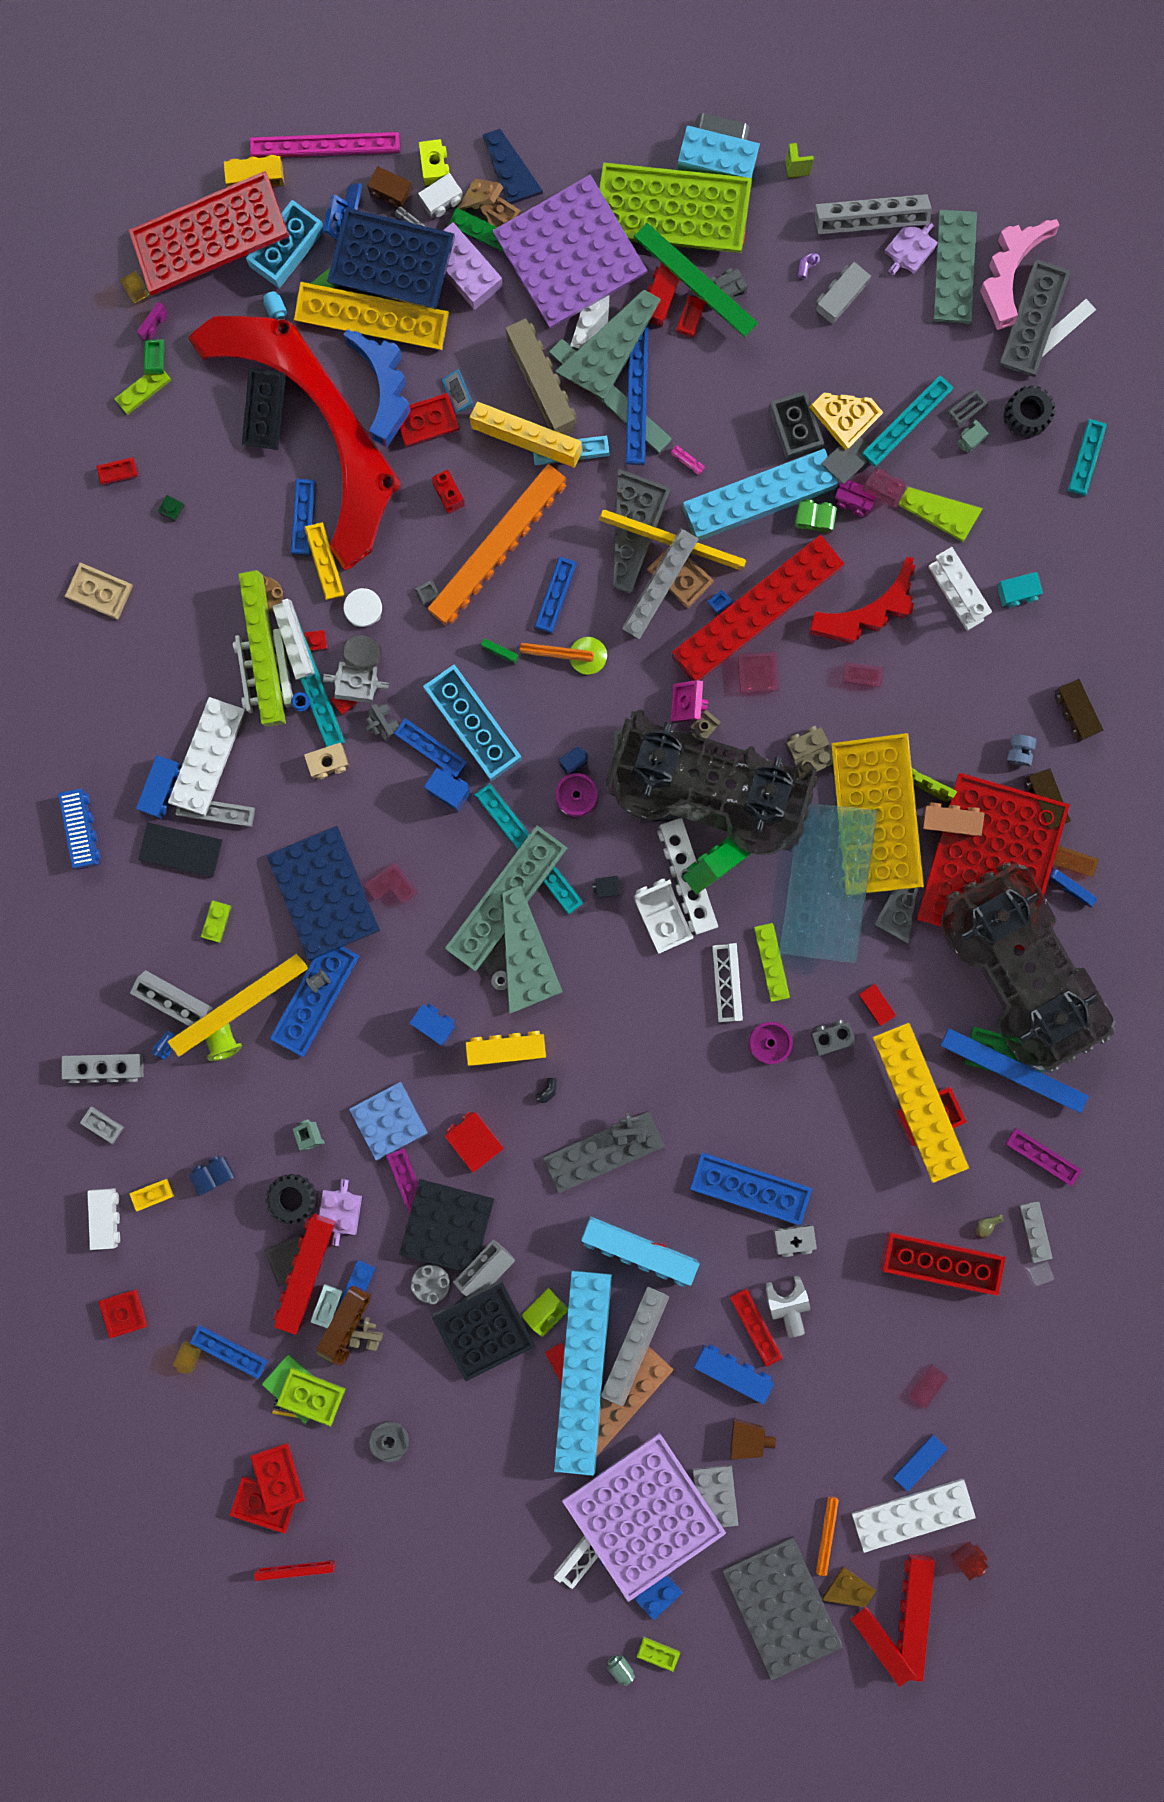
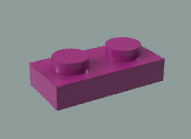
(155, 317)

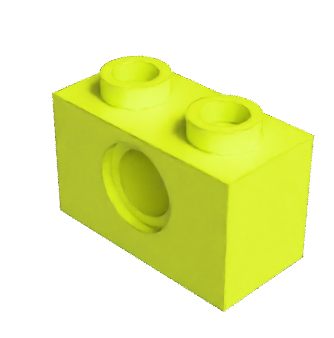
(429, 152)

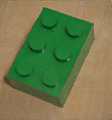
(714, 866)

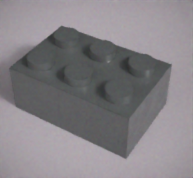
(796, 425)

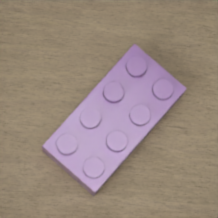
(470, 271)

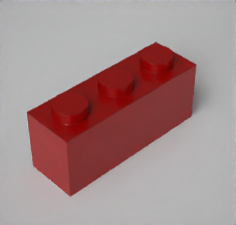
(665, 289)

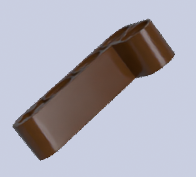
(343, 1326)

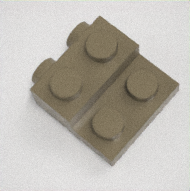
(811, 748)

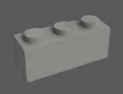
(842, 292)
(484, 1269)

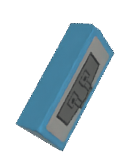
(457, 391)

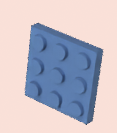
(388, 1121)

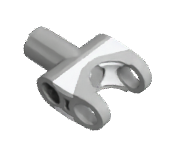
(789, 1307)

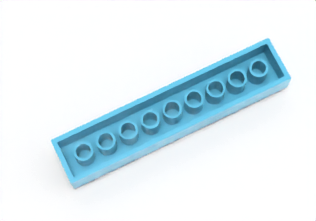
(583, 1373)

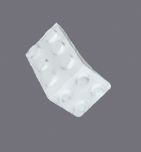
(662, 915)

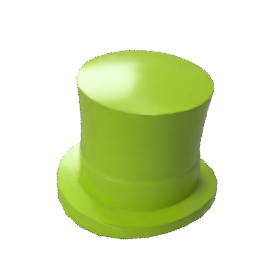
(222, 1044)

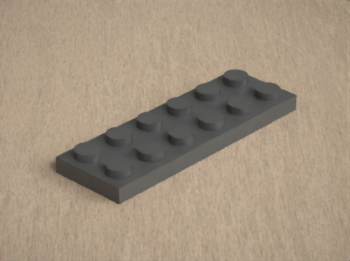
(1034, 318)
(599, 1155)

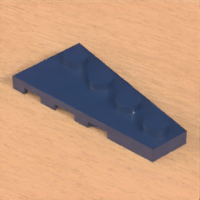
(510, 169)

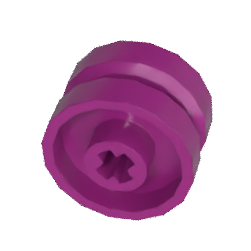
(584, 787)
(778, 1051)

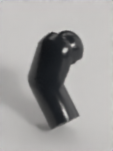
(549, 1092)

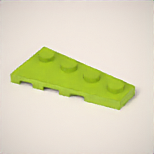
(944, 513)

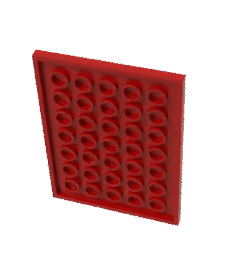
(1011, 833)

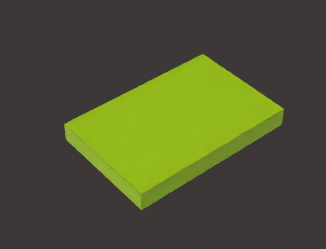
(311, 1397)

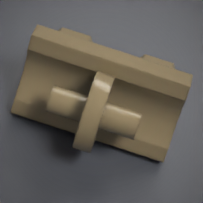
(373, 1336)

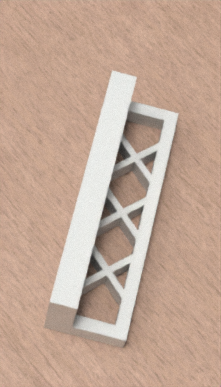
(293, 639)
(734, 980)
(572, 1559)

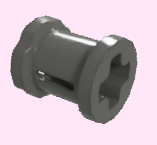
(318, 980)

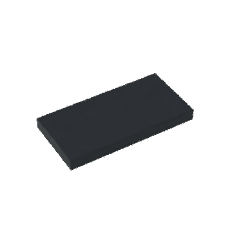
(263, 408)
(180, 849)

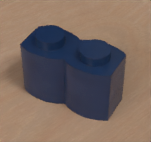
(573, 760)
(212, 1175)

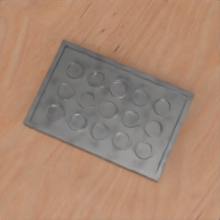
(782, 1608)

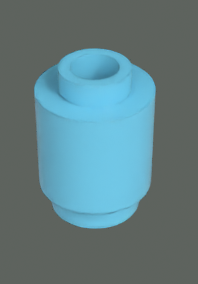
(274, 306)

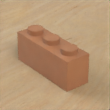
(953, 819)

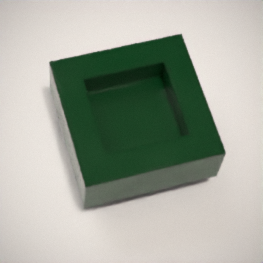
(171, 508)

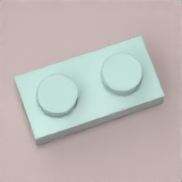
(326, 1306)

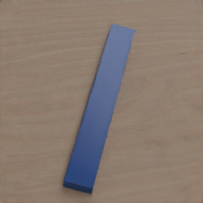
(637, 402)
(1014, 1070)

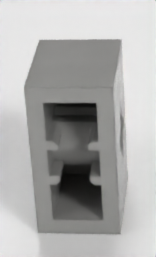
(784, 1235)

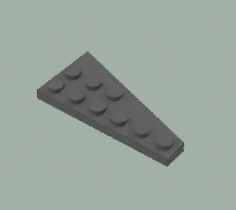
(642, 502)

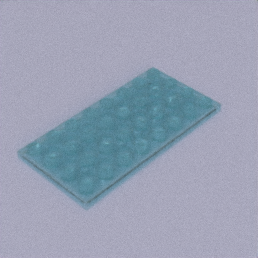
(829, 884)

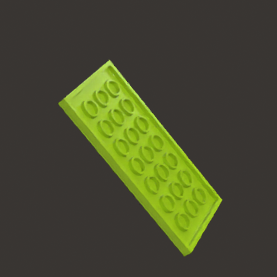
(680, 205)

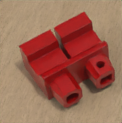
(448, 491)

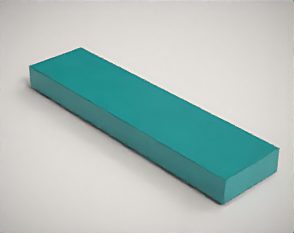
(1087, 457)

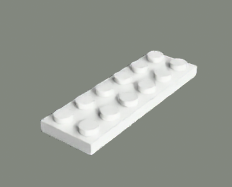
(207, 756)
(913, 1515)

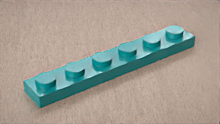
(907, 421)

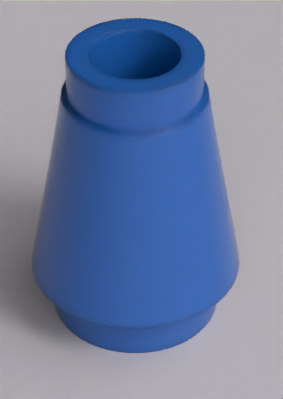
(298, 698)
(162, 1048)

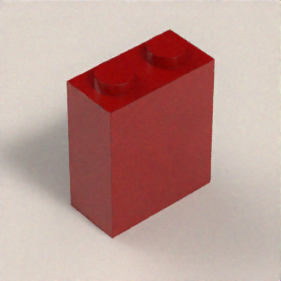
(473, 1141)

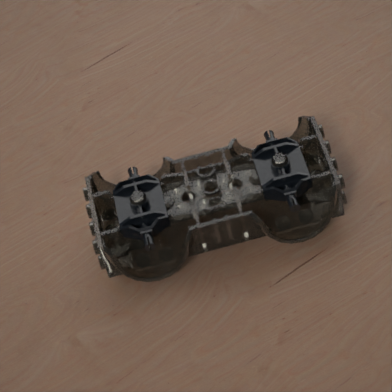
(759, 814)
(984, 928)

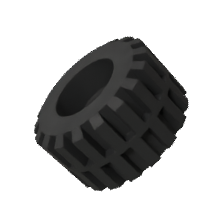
(1036, 398)
(274, 1198)

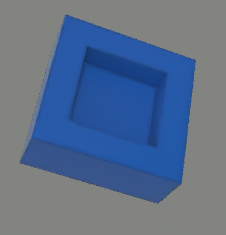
(720, 602)

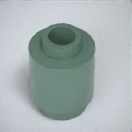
(620, 1670)

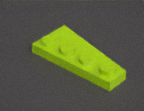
(933, 787)

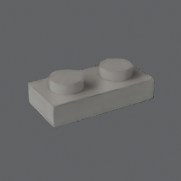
(102, 1125)

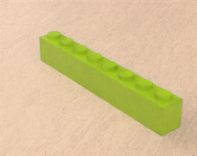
(262, 648)

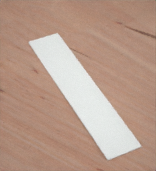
(1068, 324)

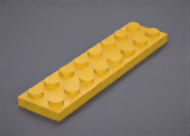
(371, 315)
(920, 1102)

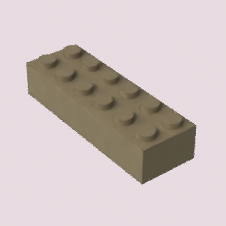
(540, 378)

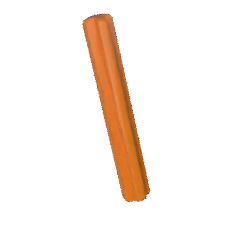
(556, 652)
(827, 1536)

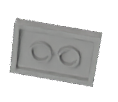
(718, 1491)

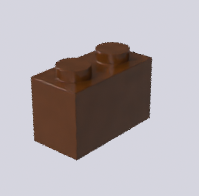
(389, 187)

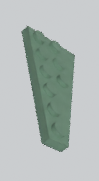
(605, 354)
(527, 961)

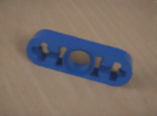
(1072, 888)

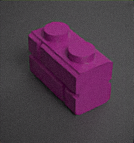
(853, 497)

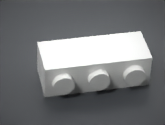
(103, 1218)

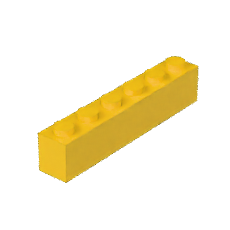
(526, 434)

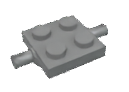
(355, 684)

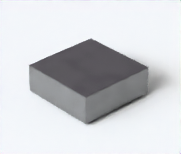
(427, 592)

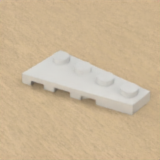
(590, 322)

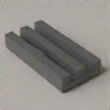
(955, 417)

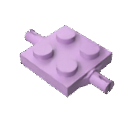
(911, 248)
(342, 1208)

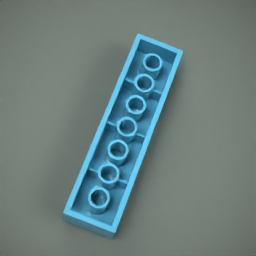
(759, 495)

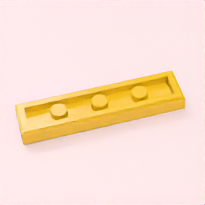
(324, 561)

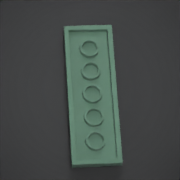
(954, 266)

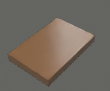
(689, 583)

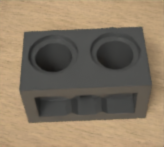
(834, 1042)

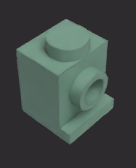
(972, 437)
(307, 1135)

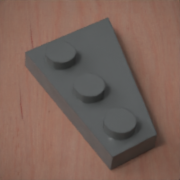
(897, 913)

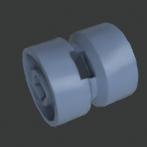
(1021, 750)

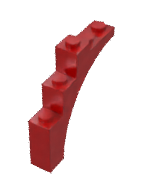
(894, 602)

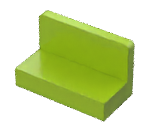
(796, 165)
(545, 1312)

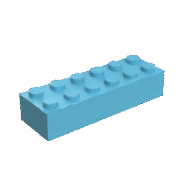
(472, 723)
(639, 1251)

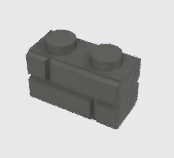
(731, 283)

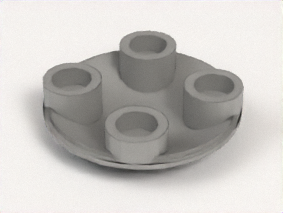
(430, 1284)

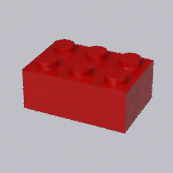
(951, 1107)

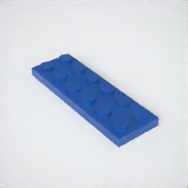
(309, 1009)
(751, 1188)

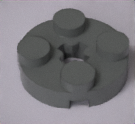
(394, 1431)

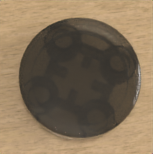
(361, 653)

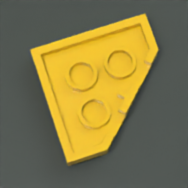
(845, 416)

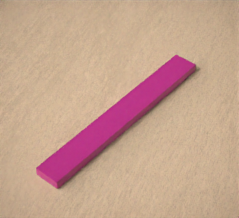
(325, 145)

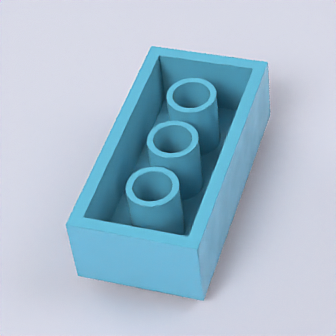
(717, 153)
(281, 258)

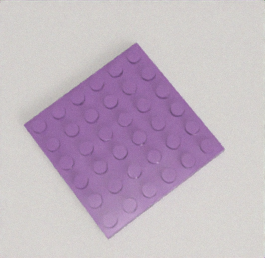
(570, 251)

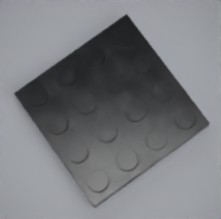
(446, 1225)
(483, 1330)

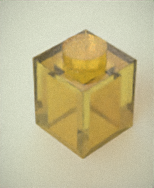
(134, 286)
(187, 1358)

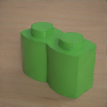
(815, 516)

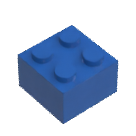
(447, 789)
(433, 1024)

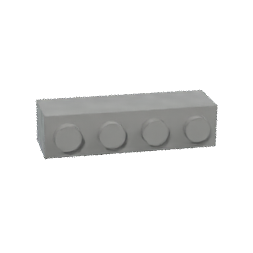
(169, 999)

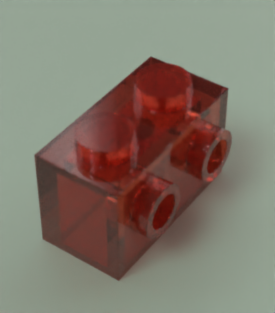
(971, 1560)

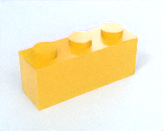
(239, 170)

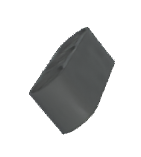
(722, 125)

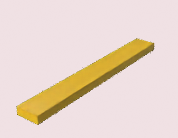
(667, 538)
(237, 1005)

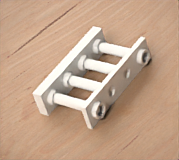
(959, 589)
(281, 659)

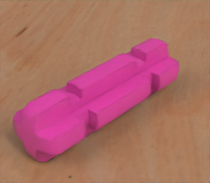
(687, 460)

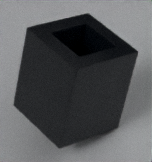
(606, 887)

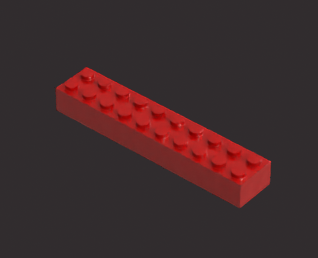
(758, 609)

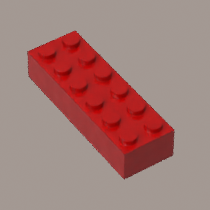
(942, 1263)

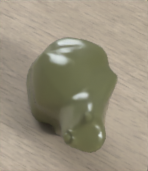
(986, 1226)

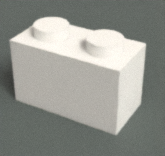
(441, 196)

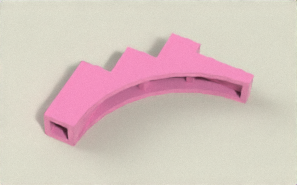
(1015, 245)

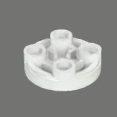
(363, 607)

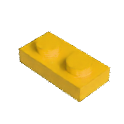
(151, 1195)

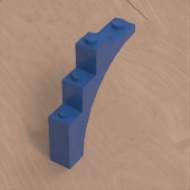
(383, 361)

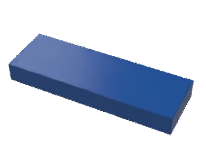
(920, 1462)

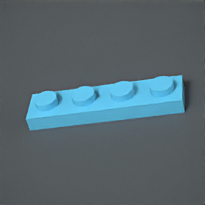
(591, 448)

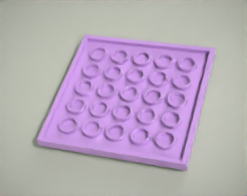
(644, 1516)

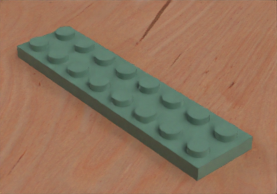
(486, 922)

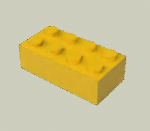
(505, 1049)

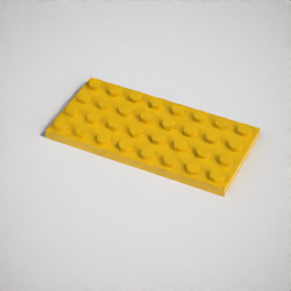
(879, 777)

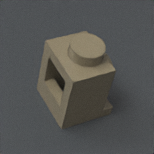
(710, 720)

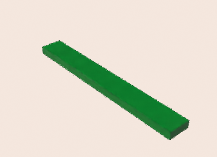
(695, 280)

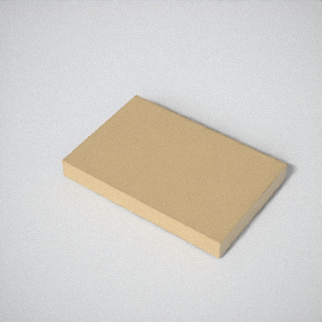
(98, 591)

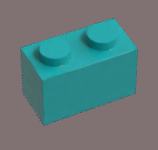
(1019, 590)

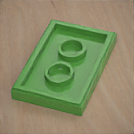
(278, 1377)

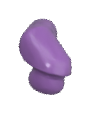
(806, 263)

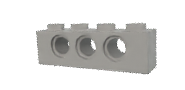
(133, 1062)

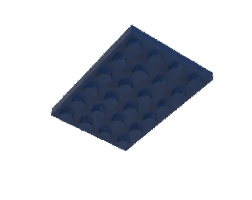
(391, 258)
(323, 893)

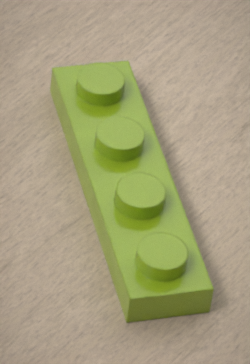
(771, 962)

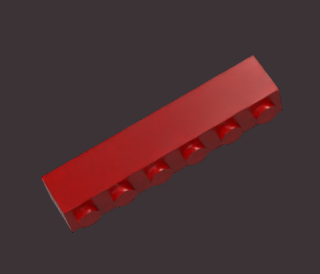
(304, 1275)
(916, 1612)

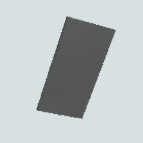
(847, 462)

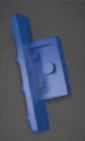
(337, 207)

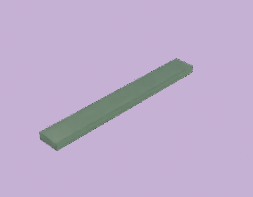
(617, 402)

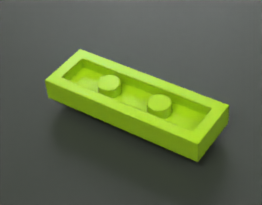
(141, 391)

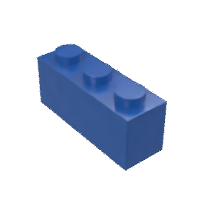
(159, 787)

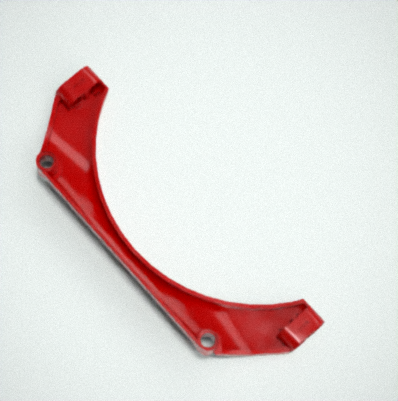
(361, 460)

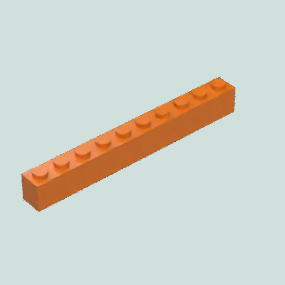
(497, 545)

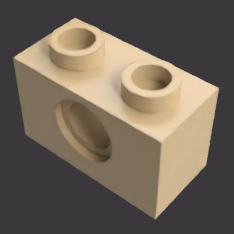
(316, 758)

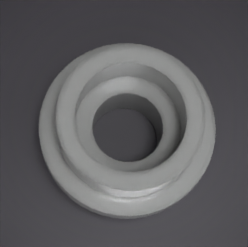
(494, 980)

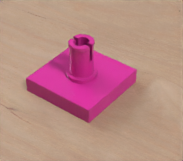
(687, 701)

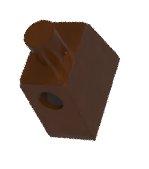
(749, 1440)

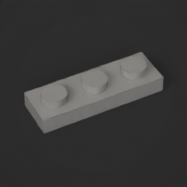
(1035, 1231)

